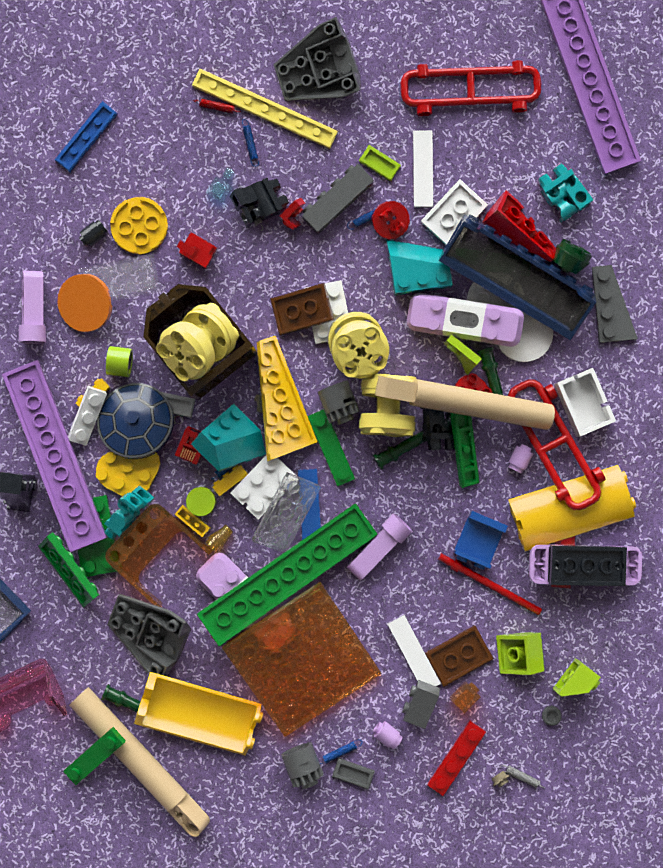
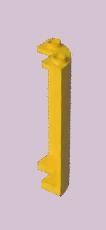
(546, 520)
(198, 714)

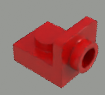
(293, 211)

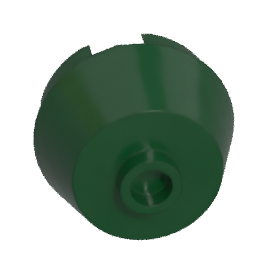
(571, 257)

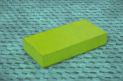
(379, 163)

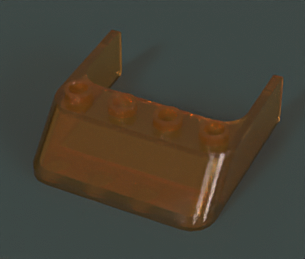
(143, 542)

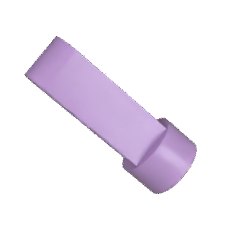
(32, 328)
(393, 531)

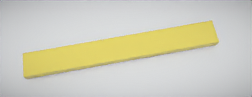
(264, 108)

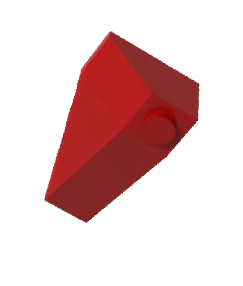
(508, 220)

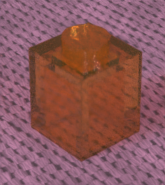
(465, 696)

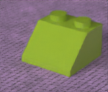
(520, 653)
(577, 680)

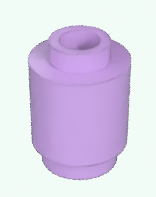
(520, 458)
(387, 735)

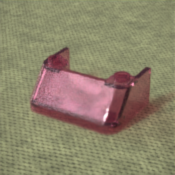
(28, 687)

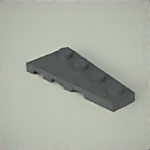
(611, 311)

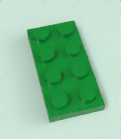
(93, 557)
(68, 570)

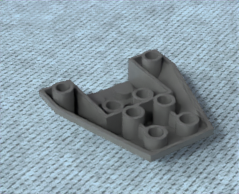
(319, 65)
(149, 633)

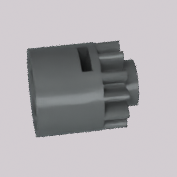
(338, 402)
(302, 765)

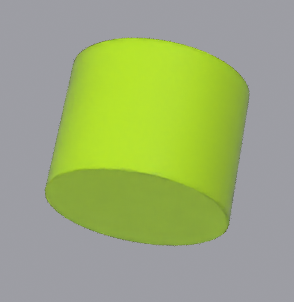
(118, 361)
(201, 501)

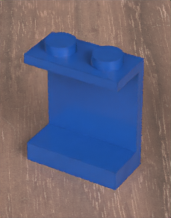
(479, 540)

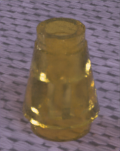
(219, 538)

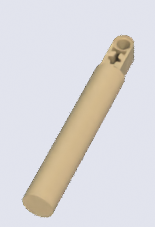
(467, 402)
(142, 764)

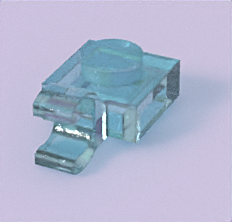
(220, 188)

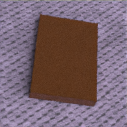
(302, 309)
(459, 655)

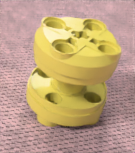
(197, 342)
(358, 345)
(387, 419)

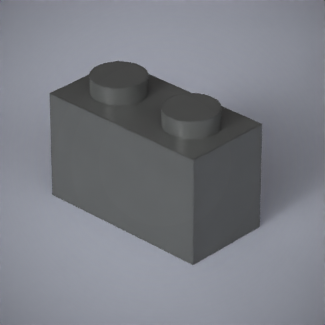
(420, 704)

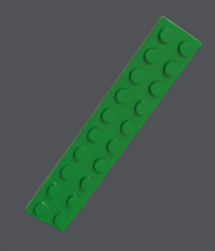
(286, 574)

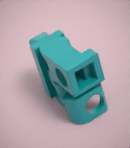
(564, 186)
(128, 510)

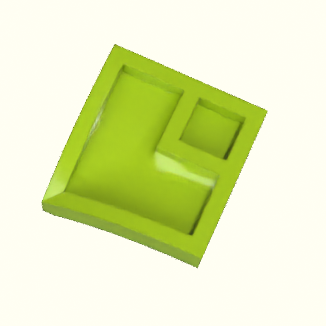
(466, 356)

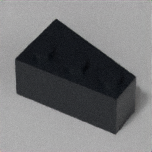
(17, 490)

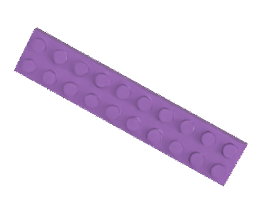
(591, 84)
(54, 456)

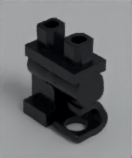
(263, 195)
(437, 428)

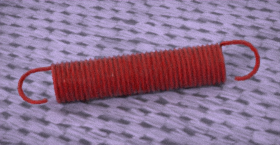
(216, 106)

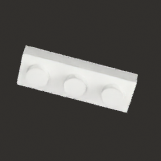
(87, 415)

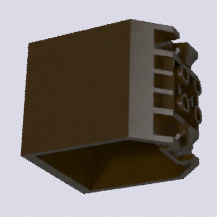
(170, 306)

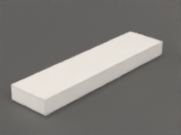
(423, 168)
(413, 651)

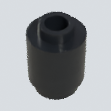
(92, 233)

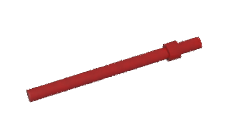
(456, 566)

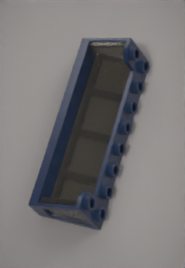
(518, 276)

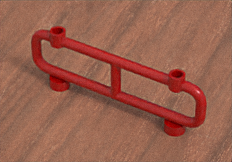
(424, 106)
(594, 476)

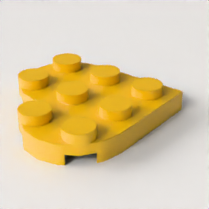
(125, 474)

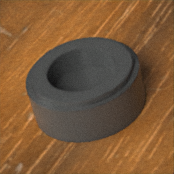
(551, 715)

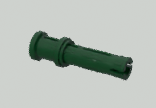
(490, 368)
(395, 452)
(120, 698)

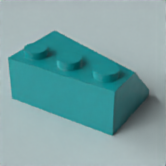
(417, 268)
(230, 440)

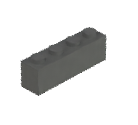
(337, 199)

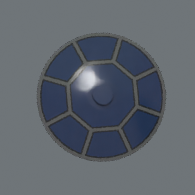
(135, 421)

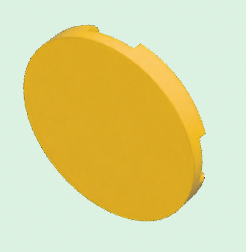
(139, 225)

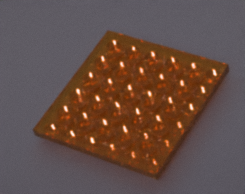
(301, 659)

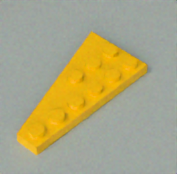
(283, 411)

